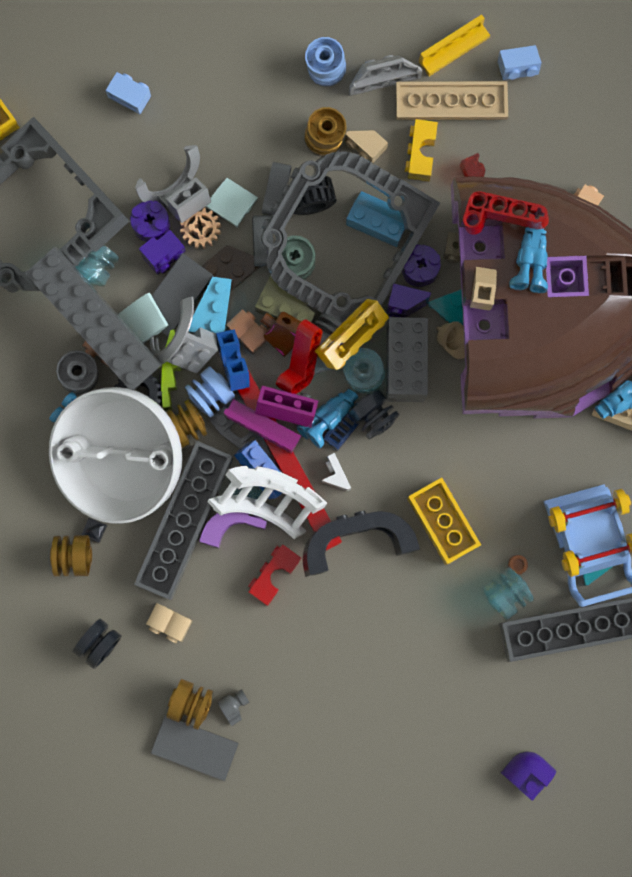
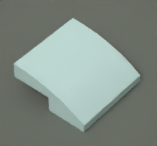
(232, 202)
(144, 318)

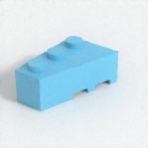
(213, 307)

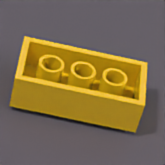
(443, 521)

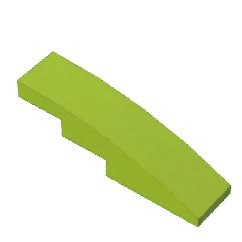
(168, 380)

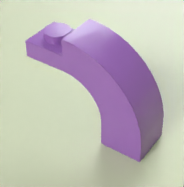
(218, 524)

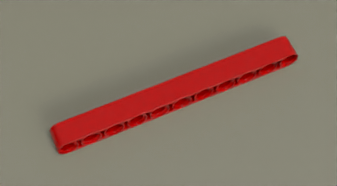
(288, 462)

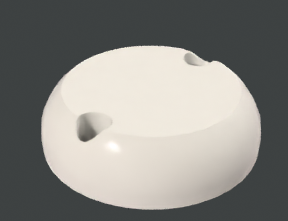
(116, 454)

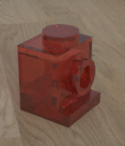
(472, 167)

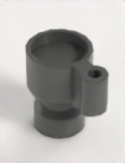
(231, 704)

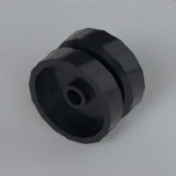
(99, 646)

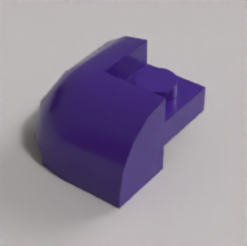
(529, 773)

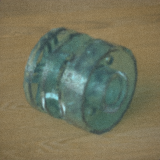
(93, 266)
(367, 381)
(509, 592)

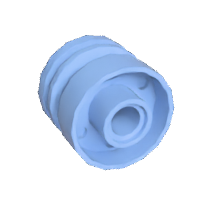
(325, 61)
(210, 391)

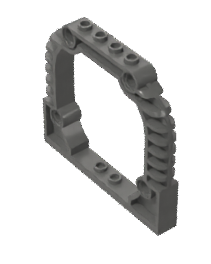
(415, 210)
(102, 215)

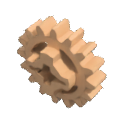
(193, 229)

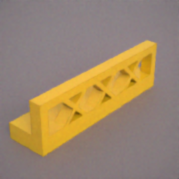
(454, 46)

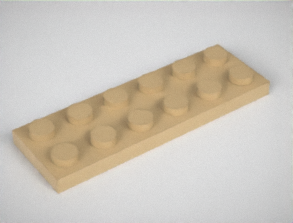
(452, 100)

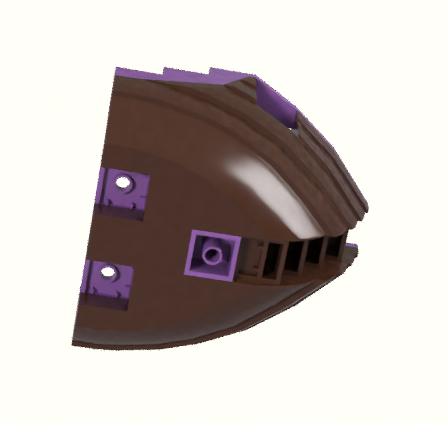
(555, 347)

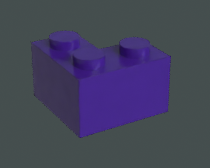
(162, 252)

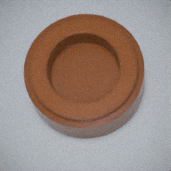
(518, 564)

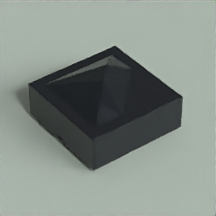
(94, 530)

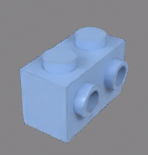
(519, 62)
(128, 92)

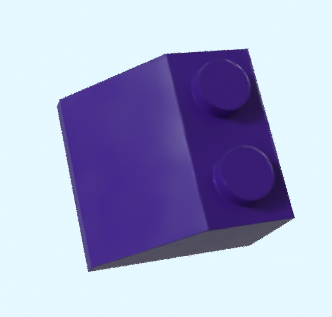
(406, 301)

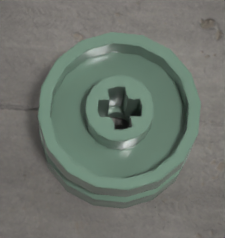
(305, 255)

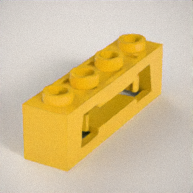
(352, 334)

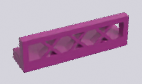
(262, 426)

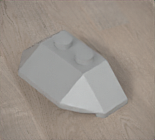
(383, 73)

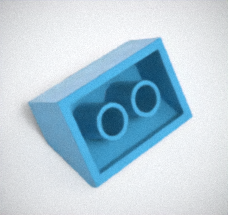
(376, 219)

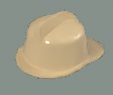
(451, 338)

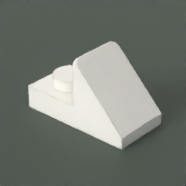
(338, 479)

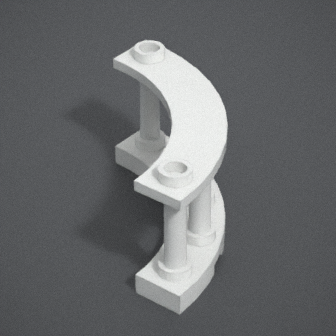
(271, 479)

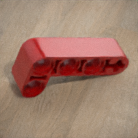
(507, 215)
(302, 360)

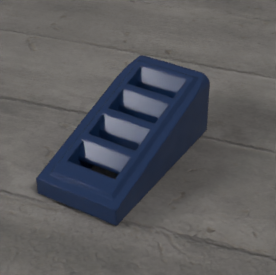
(332, 442)

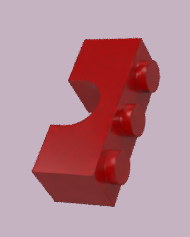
(282, 559)

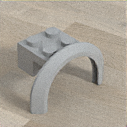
(185, 195)
(187, 349)

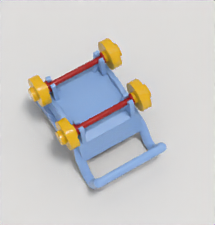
(591, 535)

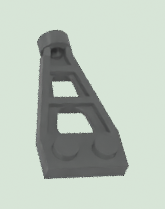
(224, 426)

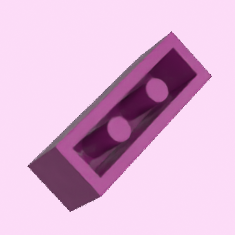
(286, 406)

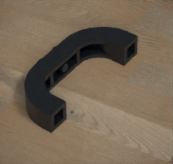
(394, 526)

